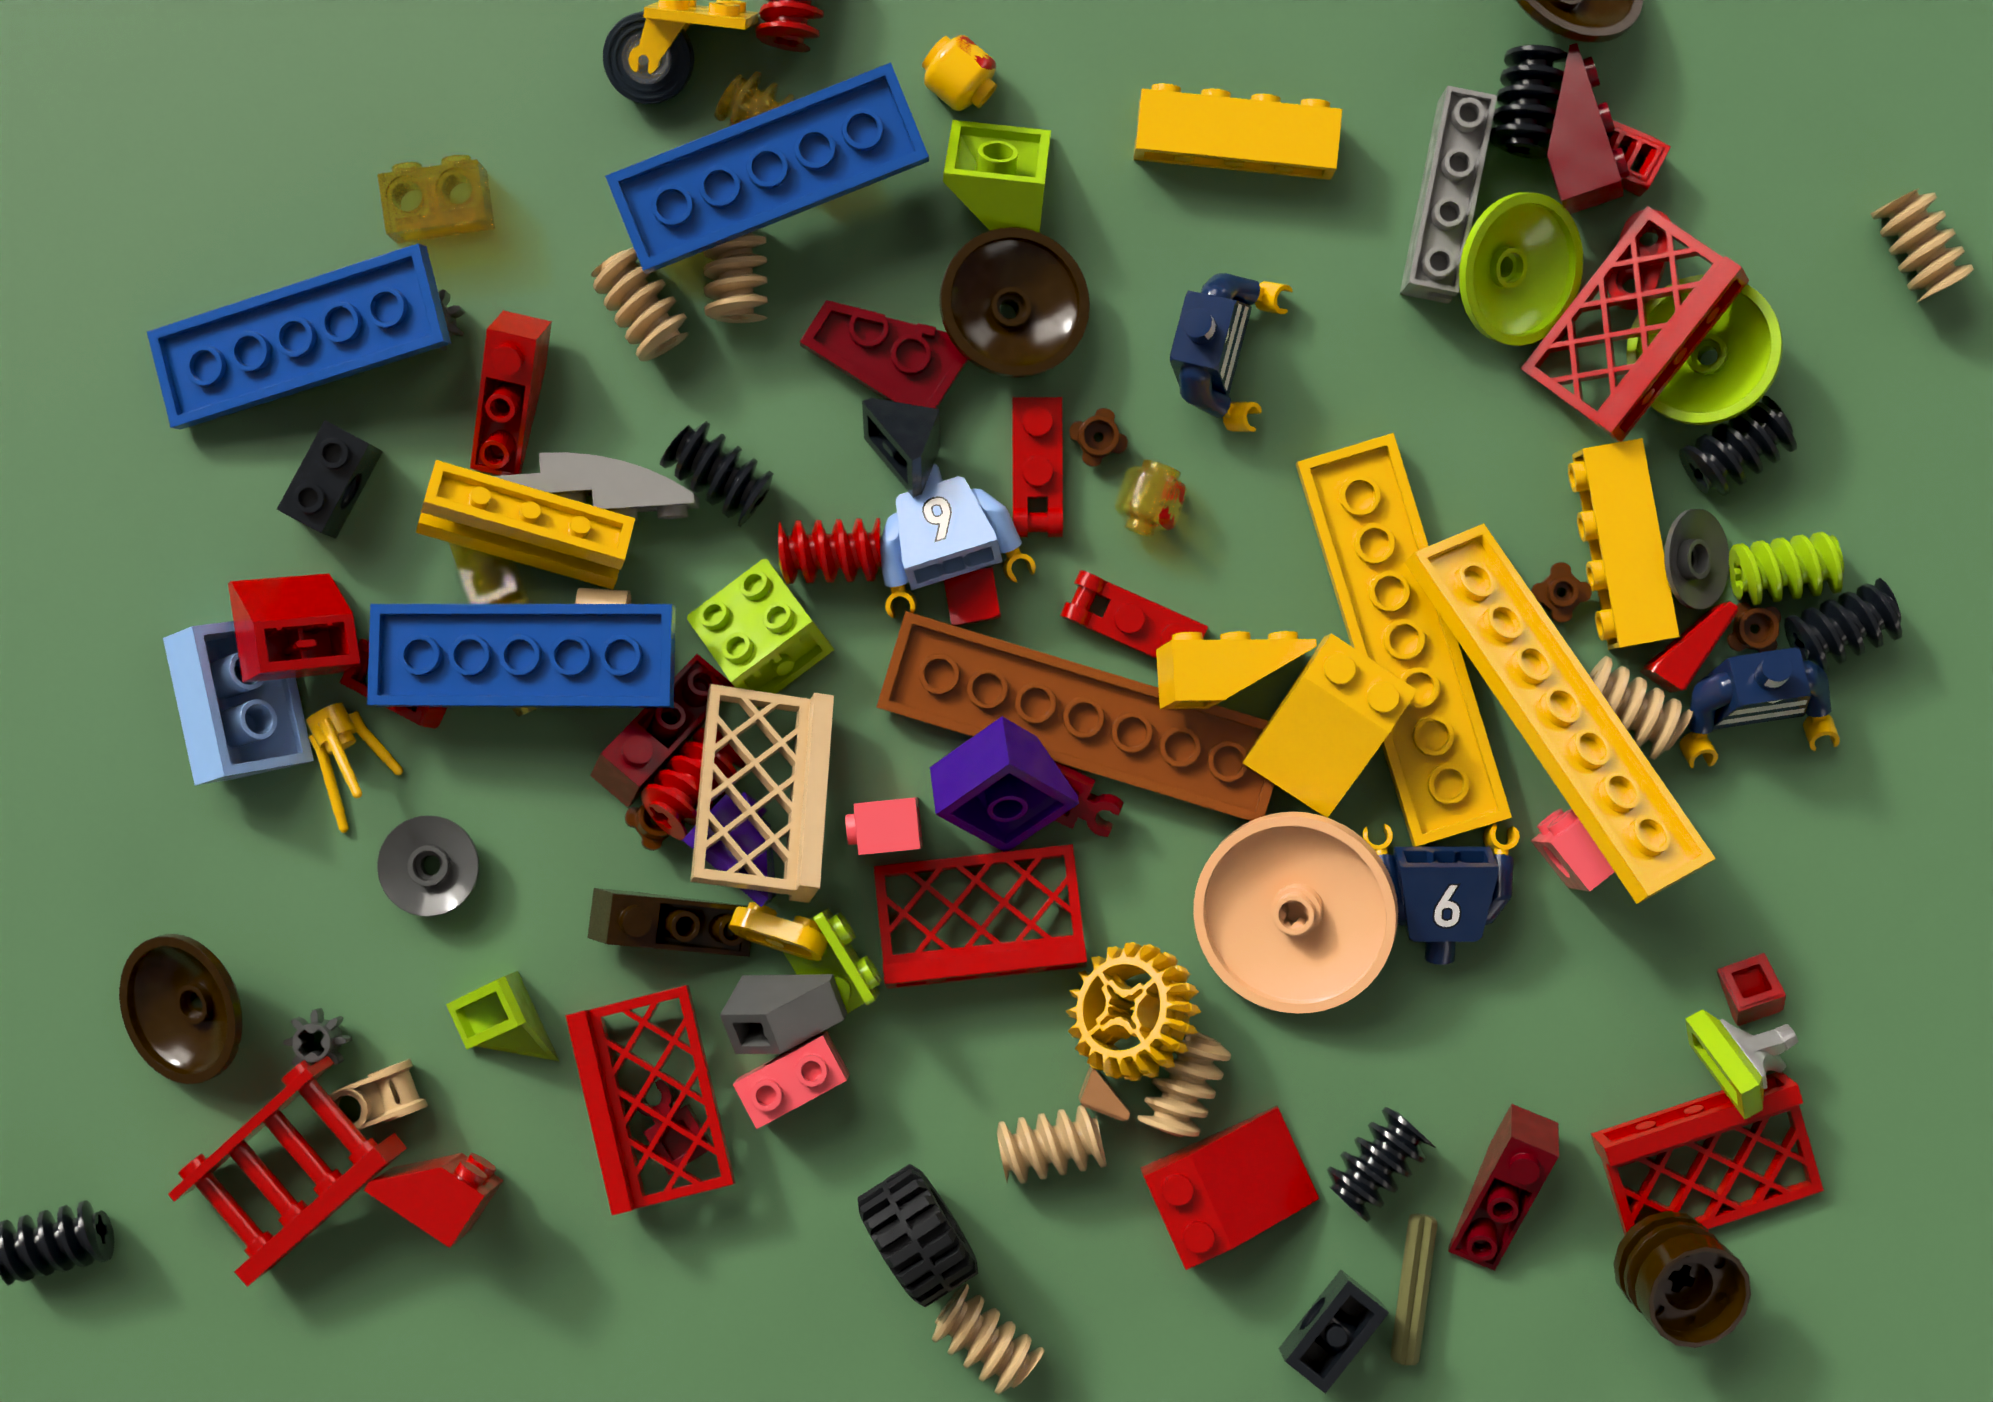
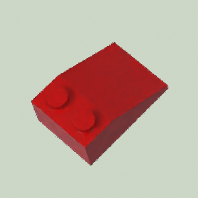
(1229, 1186)

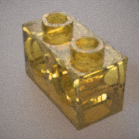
(435, 214)

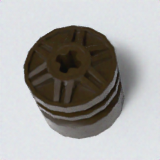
(1682, 1279)

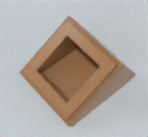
(1101, 1097)

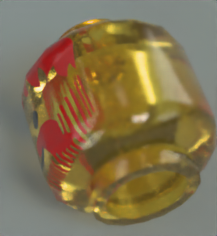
(1150, 498)

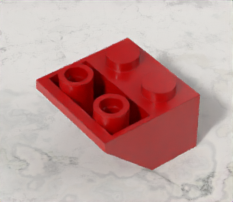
(292, 627)

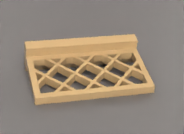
(807, 793)

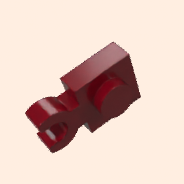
(1089, 803)
(674, 1144)

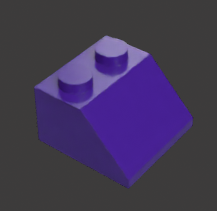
(1001, 786)

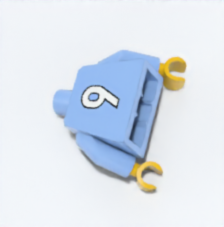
(945, 536)

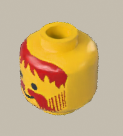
(959, 72)

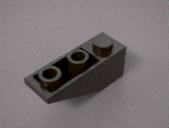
(664, 923)

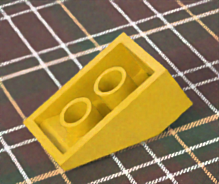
(1329, 725)

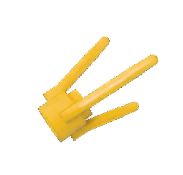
(332, 734)

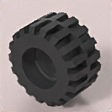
(917, 1235)

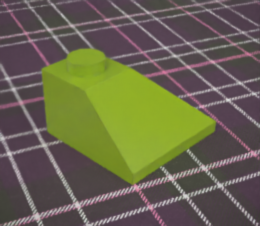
(998, 172)

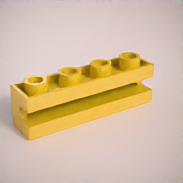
(1238, 132)
(525, 525)
(1623, 544)

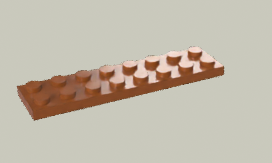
(1077, 714)

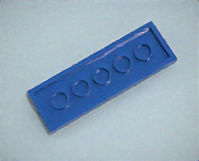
(767, 168)
(299, 337)
(522, 655)

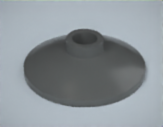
(1696, 559)
(403, 870)

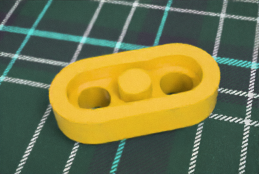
(763, 927)

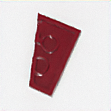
(886, 354)

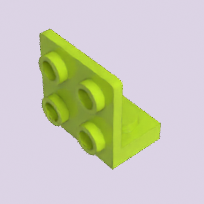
(759, 631)
(854, 976)

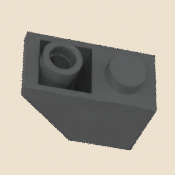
(780, 1011)

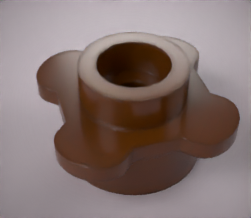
(1101, 423)
(1546, 592)
(1768, 628)
(651, 834)

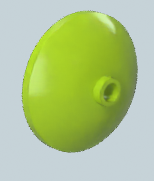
(1520, 268)
(1746, 364)

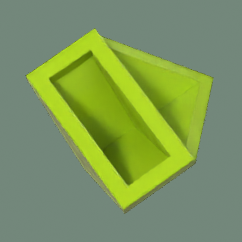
(502, 1019)

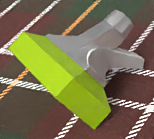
(1738, 1058)

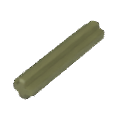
(1413, 1289)

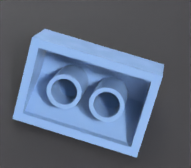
(231, 724)

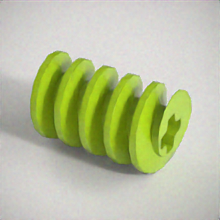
(1786, 564)

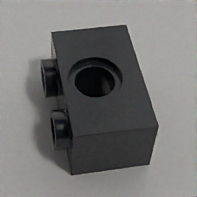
(329, 480)
(1333, 1331)

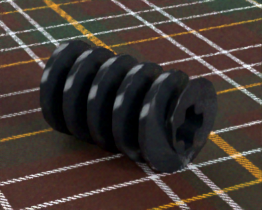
(1525, 99)
(1738, 445)
(717, 471)
(1845, 624)
(1378, 1162)
(53, 1243)

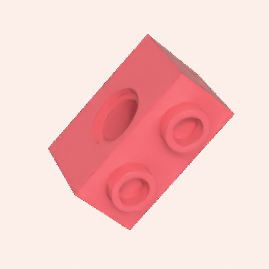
(885, 826)
(1571, 851)
(791, 1079)

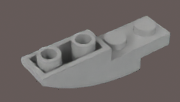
(611, 483)

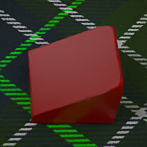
(972, 597)
(1751, 989)

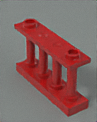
(331, 1186)

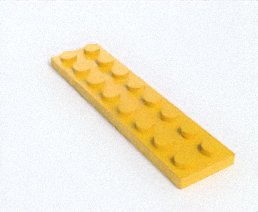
(1366, 535)
(1560, 712)

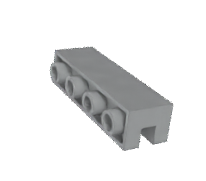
(1448, 193)

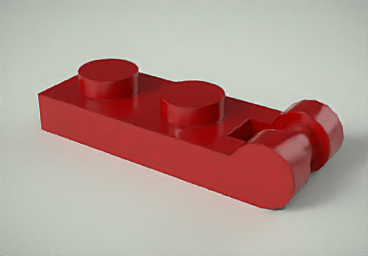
(1037, 464)
(1128, 616)

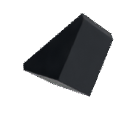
(904, 439)

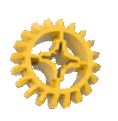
(1158, 1015)

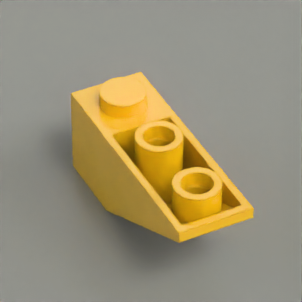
(1206, 672)

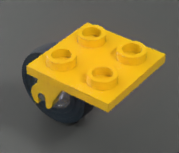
(651, 53)

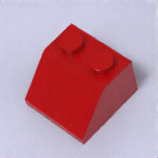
(439, 1193)

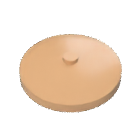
(1296, 912)

